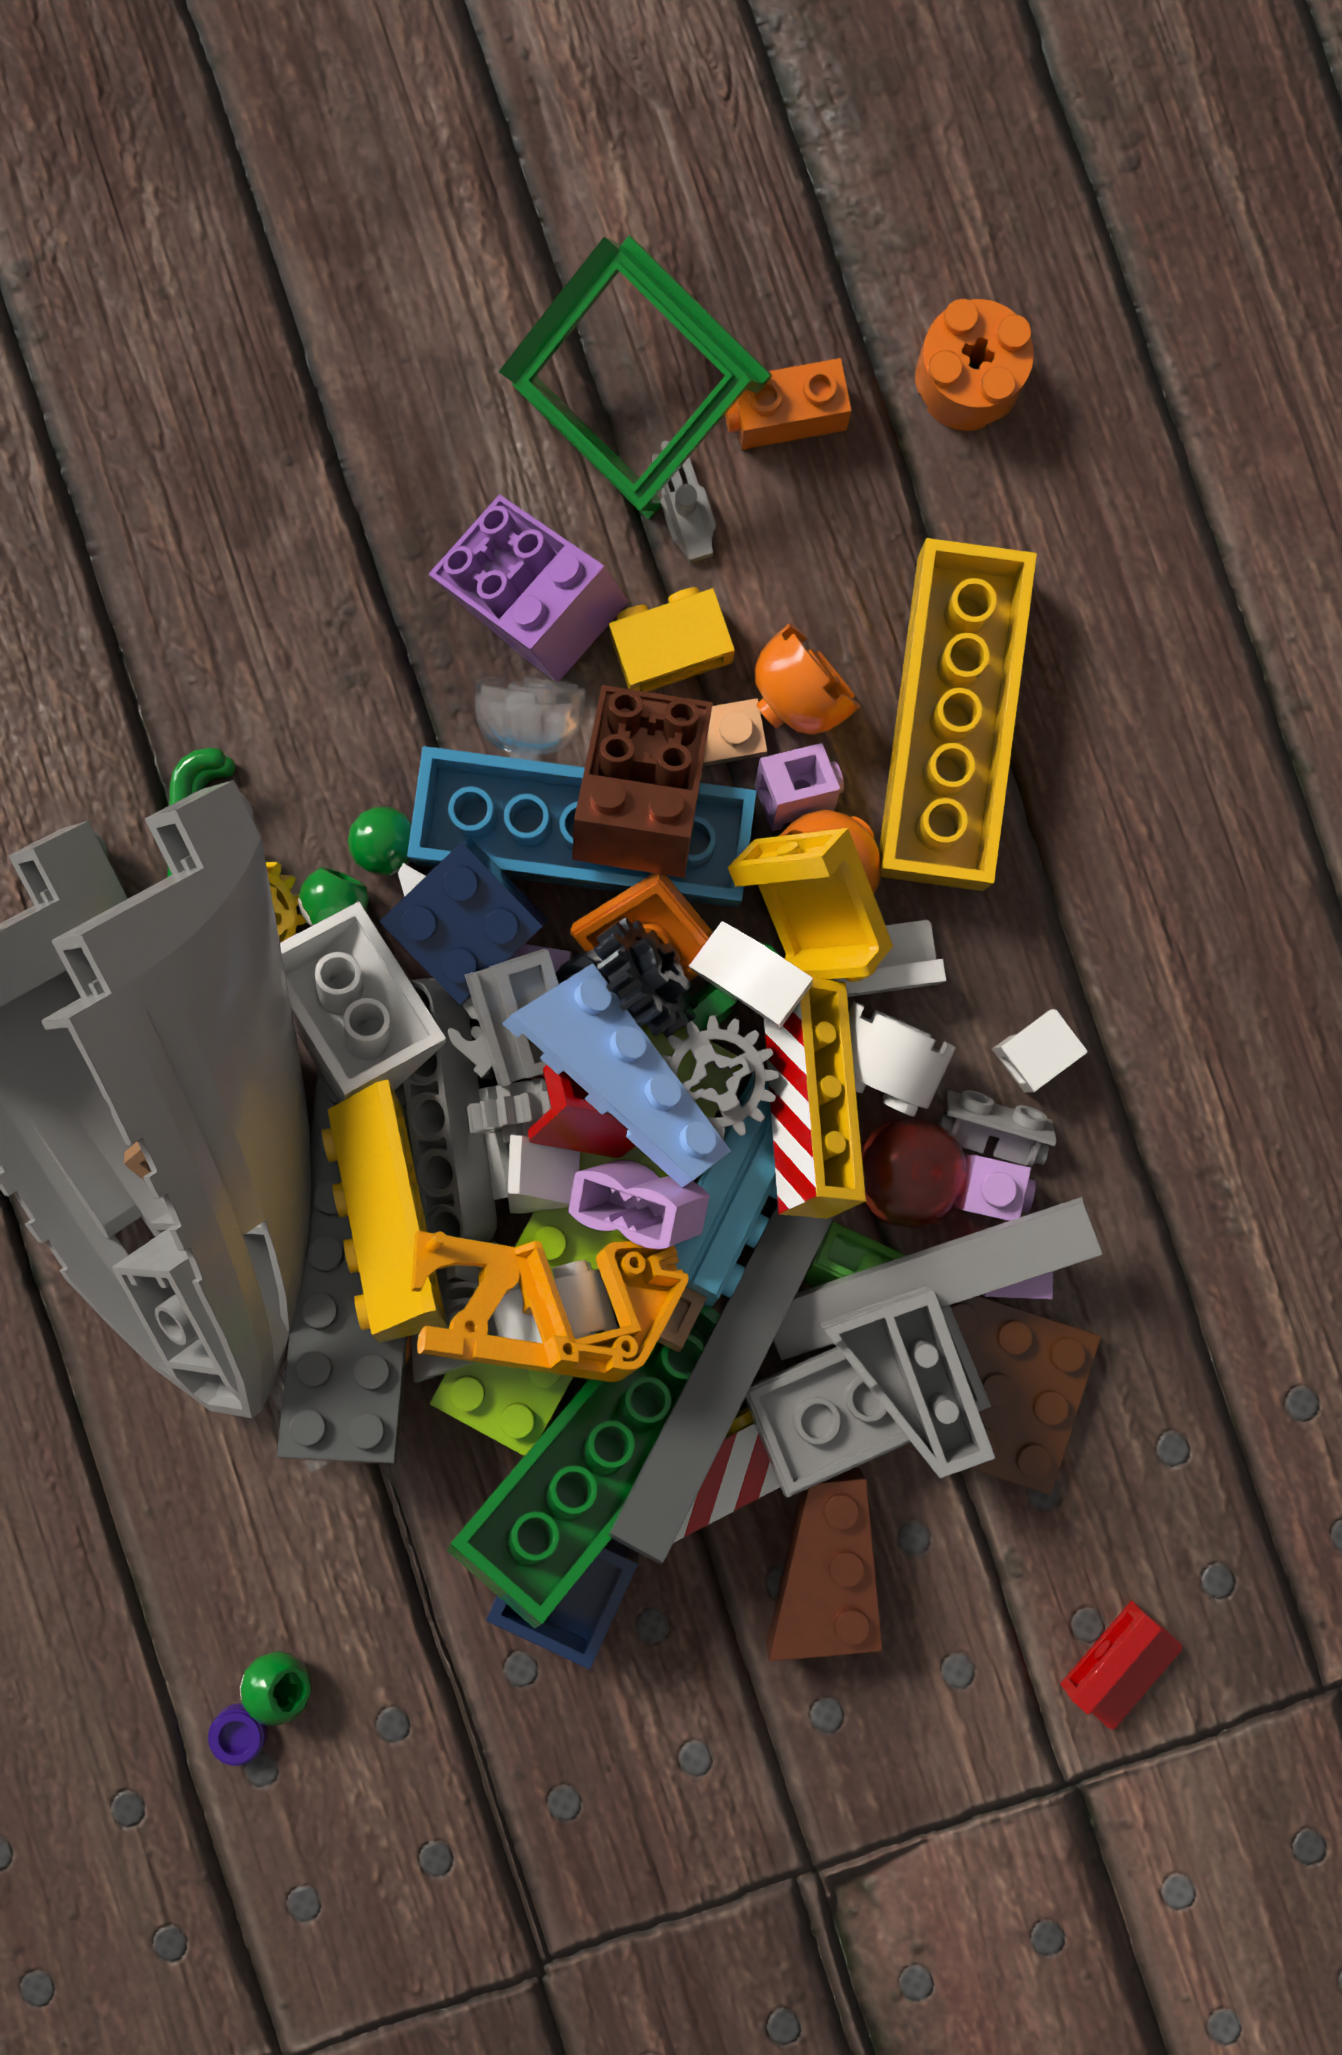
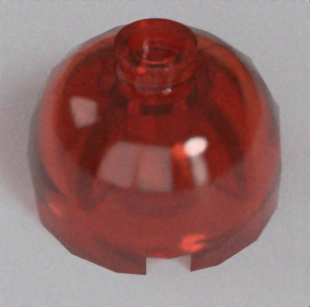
(913, 1172)

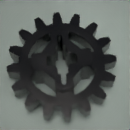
(646, 977)

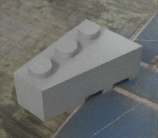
(916, 1374)

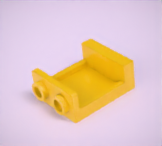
(818, 902)

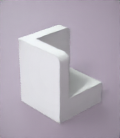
(1040, 1051)

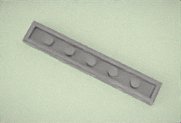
(952, 1269)

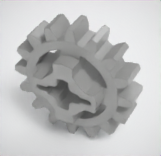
(749, 1062)
(513, 1111)

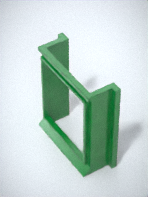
(598, 270)

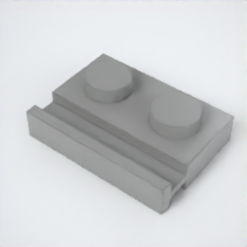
(496, 996)

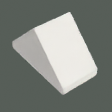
(539, 1176)

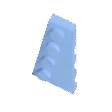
(622, 1071)

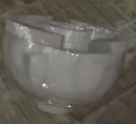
(528, 714)

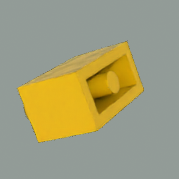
(671, 640)

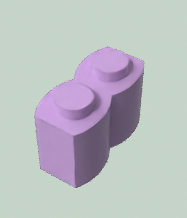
(638, 1204)

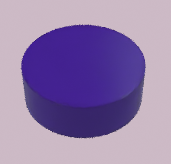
(236, 1736)

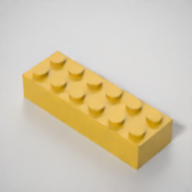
(956, 714)

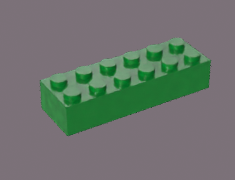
(570, 1486)

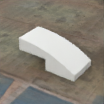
(751, 974)

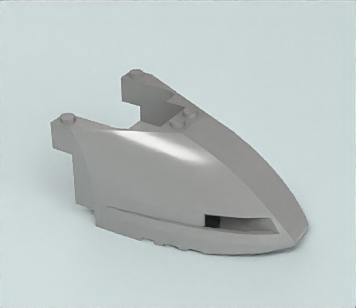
(174, 1034)

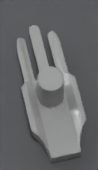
(688, 514)

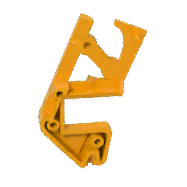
(638, 1280)

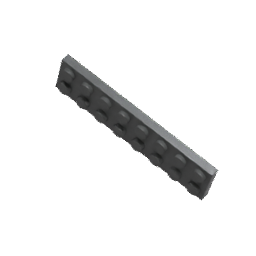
(338, 1379)

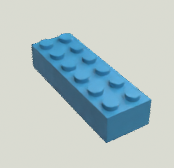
(525, 823)

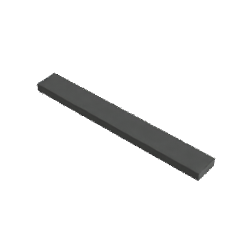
(717, 1385)

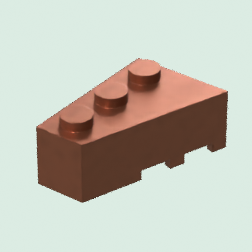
(828, 1576)

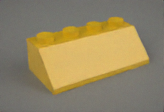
(383, 1211)

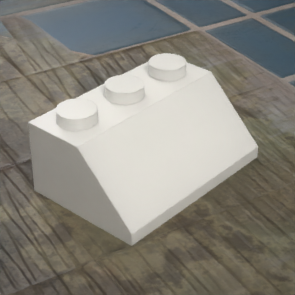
(356, 1004)

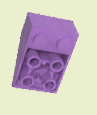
(530, 587)

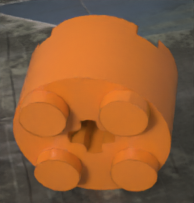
(981, 335)

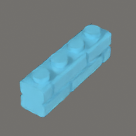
(733, 1218)

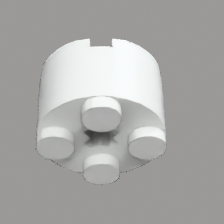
(896, 1060)
(582, 1297)

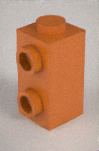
(793, 405)

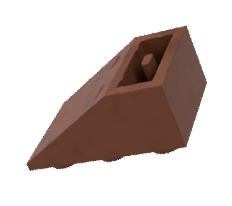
(641, 781)

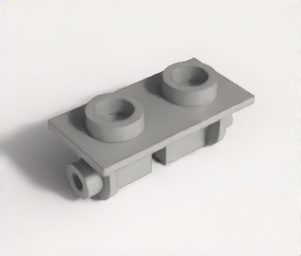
(1021, 1132)

